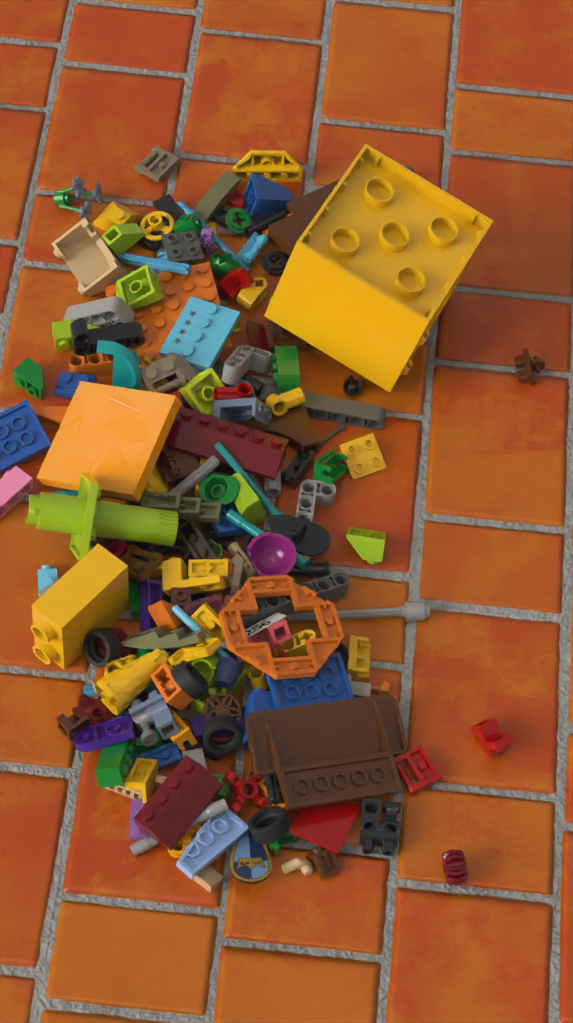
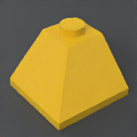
(116, 214)

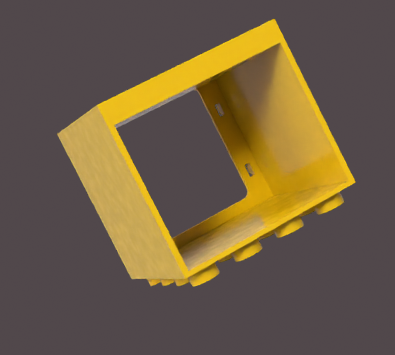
(377, 267)

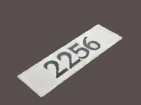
(260, 625)

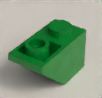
(29, 377)

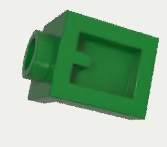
(140, 748)

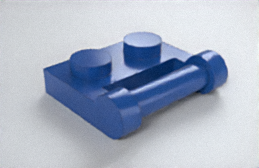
(225, 527)

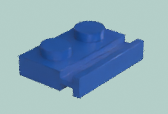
(68, 383)

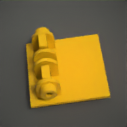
(363, 456)

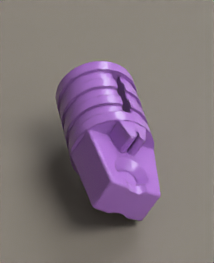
(207, 241)

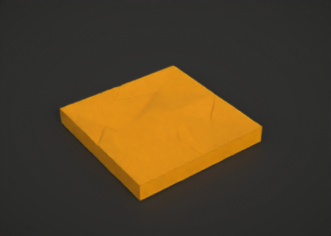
(112, 437)

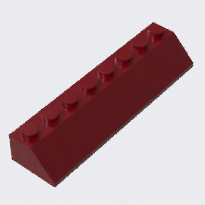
(251, 448)

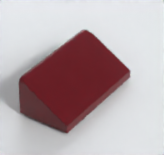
(257, 335)

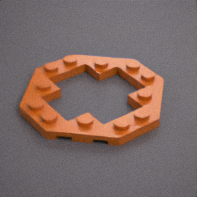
(259, 653)

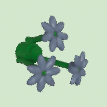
(63, 198)

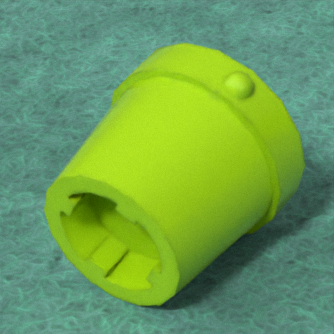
(206, 666)

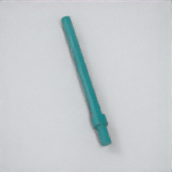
(238, 469)

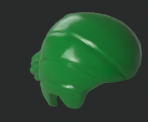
(223, 264)

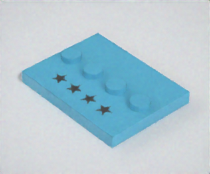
(201, 332)

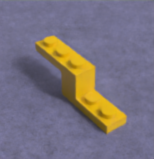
(175, 576)

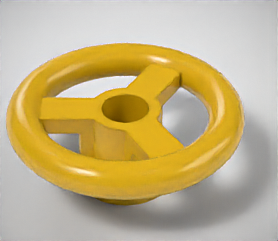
(156, 223)

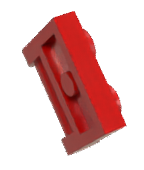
(420, 766)

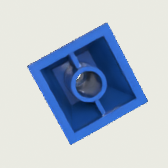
(264, 197)
(256, 702)

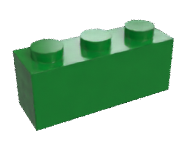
(285, 368)
(114, 764)

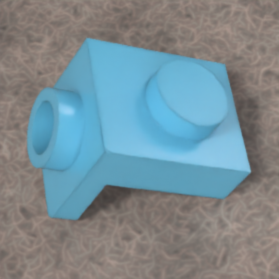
(46, 576)

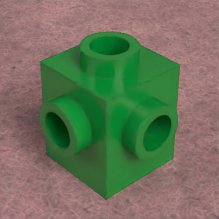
(188, 223)

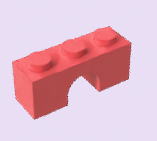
(275, 633)

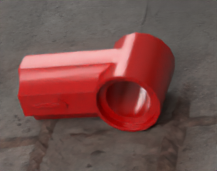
(242, 390)

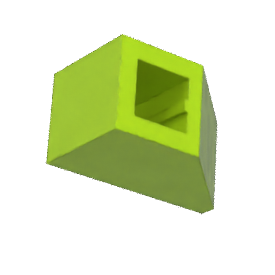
(122, 237)

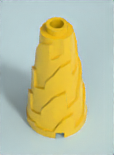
(126, 683)

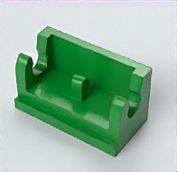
(328, 467)

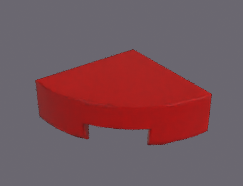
(236, 200)

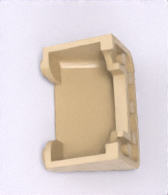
(88, 258)

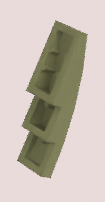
(217, 196)
(185, 506)
(160, 639)

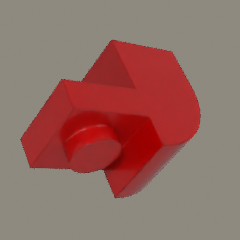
(232, 282)
(490, 736)

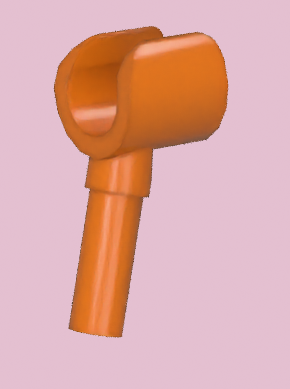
(384, 688)

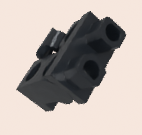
(377, 832)

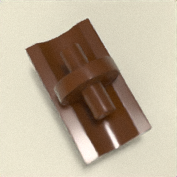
(530, 365)

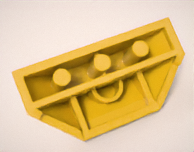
(271, 164)

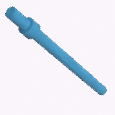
(218, 242)

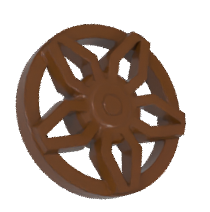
(222, 708)

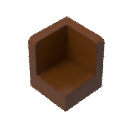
(71, 725)

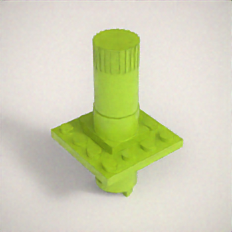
(89, 518)

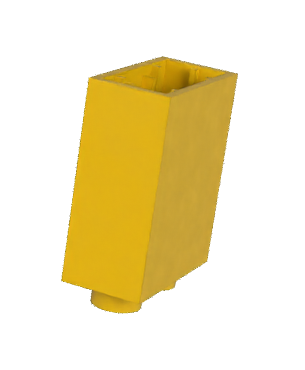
(81, 601)

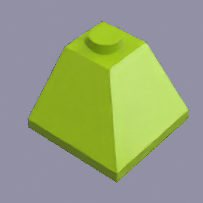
(367, 543)

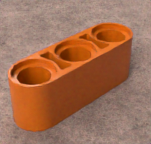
(91, 364)

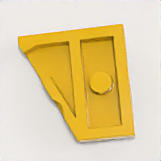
(204, 648)

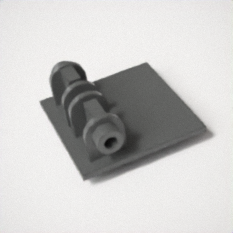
(182, 246)

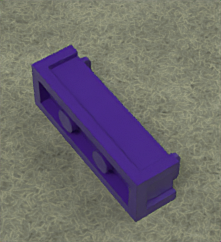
(149, 593)

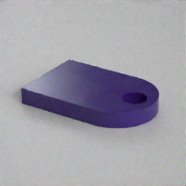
(105, 734)

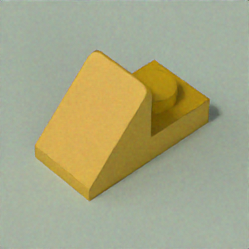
(209, 620)

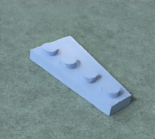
(211, 841)

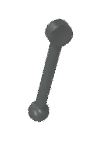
(341, 427)

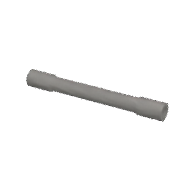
(210, 811)

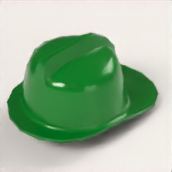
(219, 489)

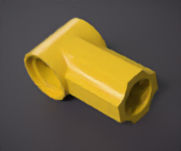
(285, 401)

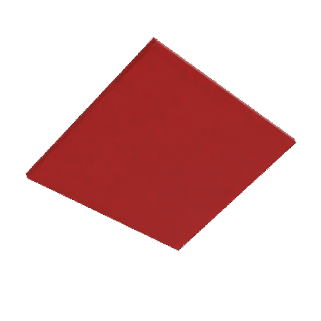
(325, 824)

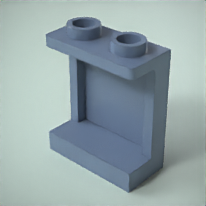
(242, 407)

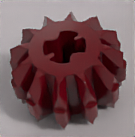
(454, 867)

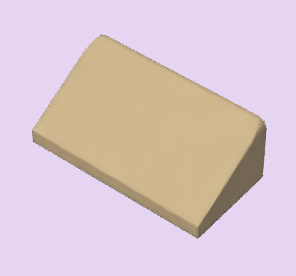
(208, 878)

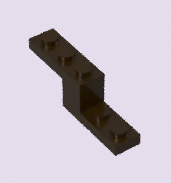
(196, 538)

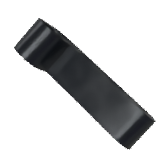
(85, 339)

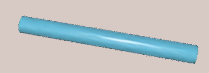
(194, 627)

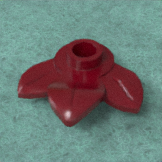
(91, 709)

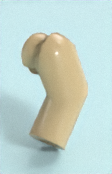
(299, 864)

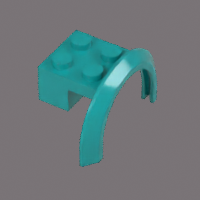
(125, 364)

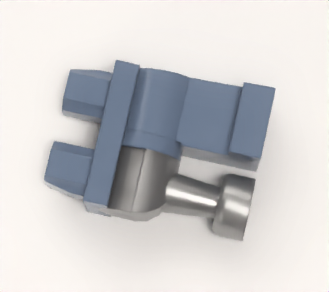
(152, 712)

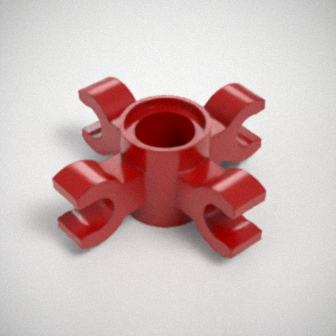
(237, 784)

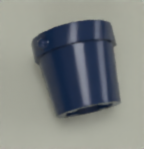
(227, 673)

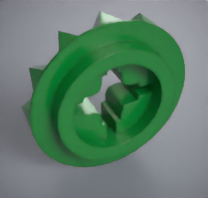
(240, 215)

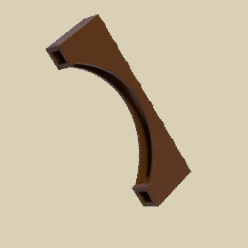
(292, 425)

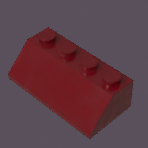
(177, 803)

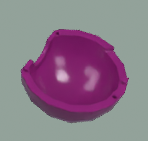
(272, 554)

